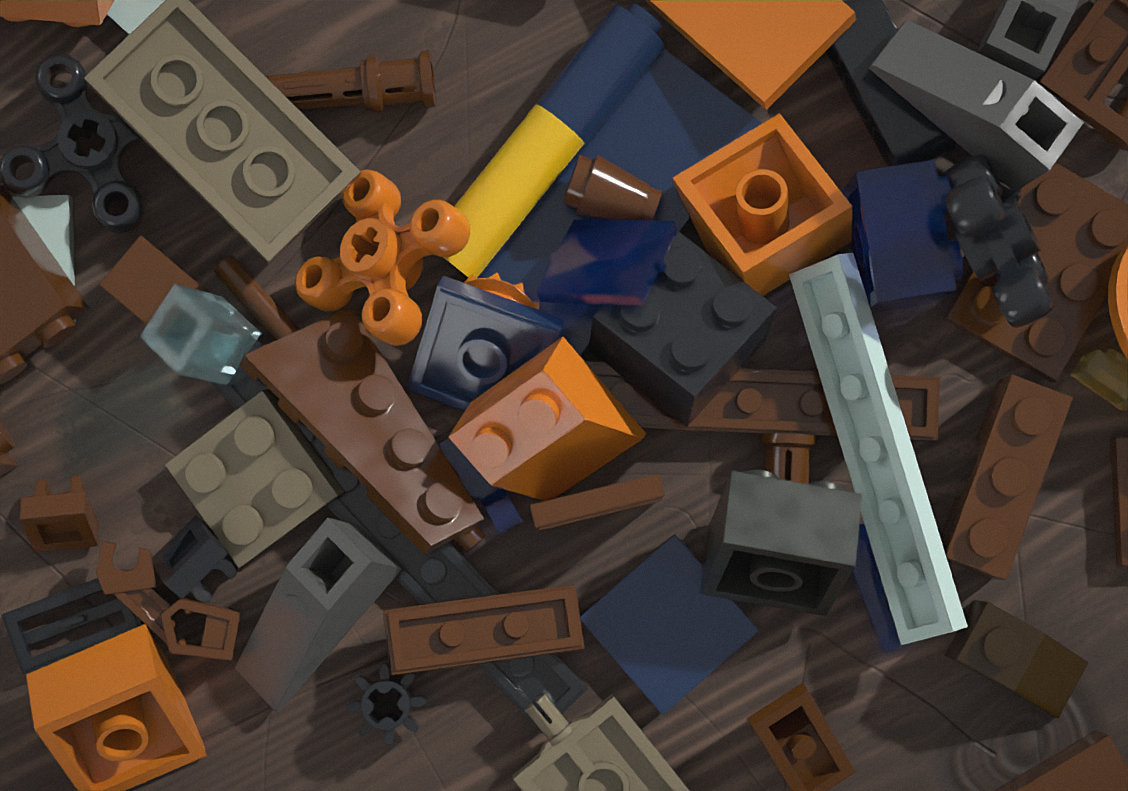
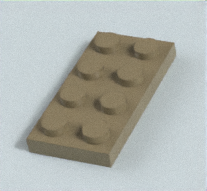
(223, 127)

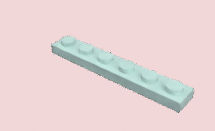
(877, 449)

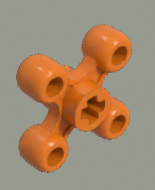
(382, 257)

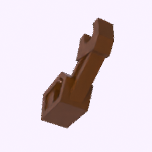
(137, 592)

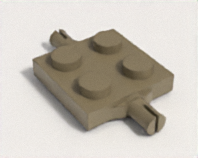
(594, 753)

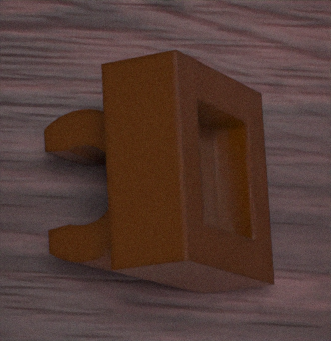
(59, 519)

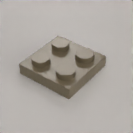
(254, 478)

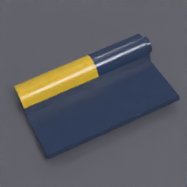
(612, 100)

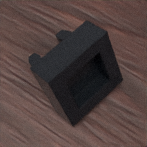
(190, 558)

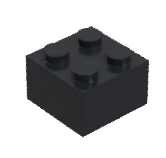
(687, 334)

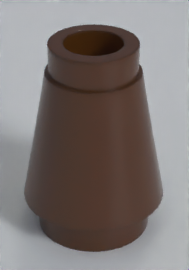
(609, 192)

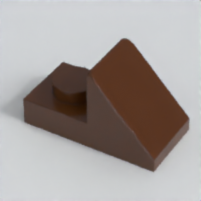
(801, 742)

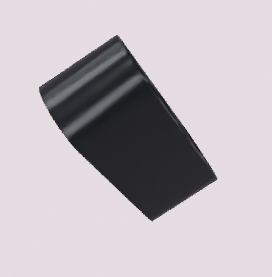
(893, 123)

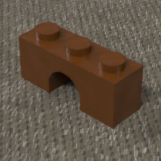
(1007, 476)

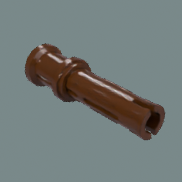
(371, 84)

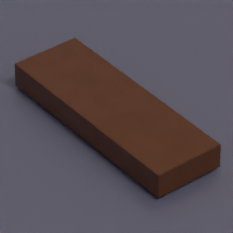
(483, 630)

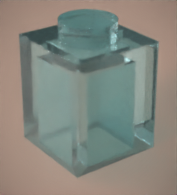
(200, 334)

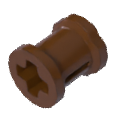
(799, 449)

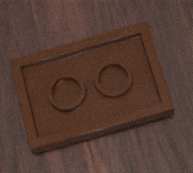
(1079, 241)

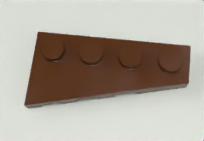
(357, 408)

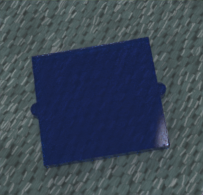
(607, 262)

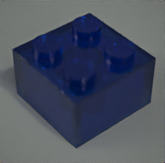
(902, 236)

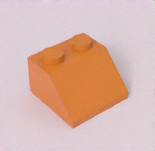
(765, 206)
(545, 426)
(114, 714)

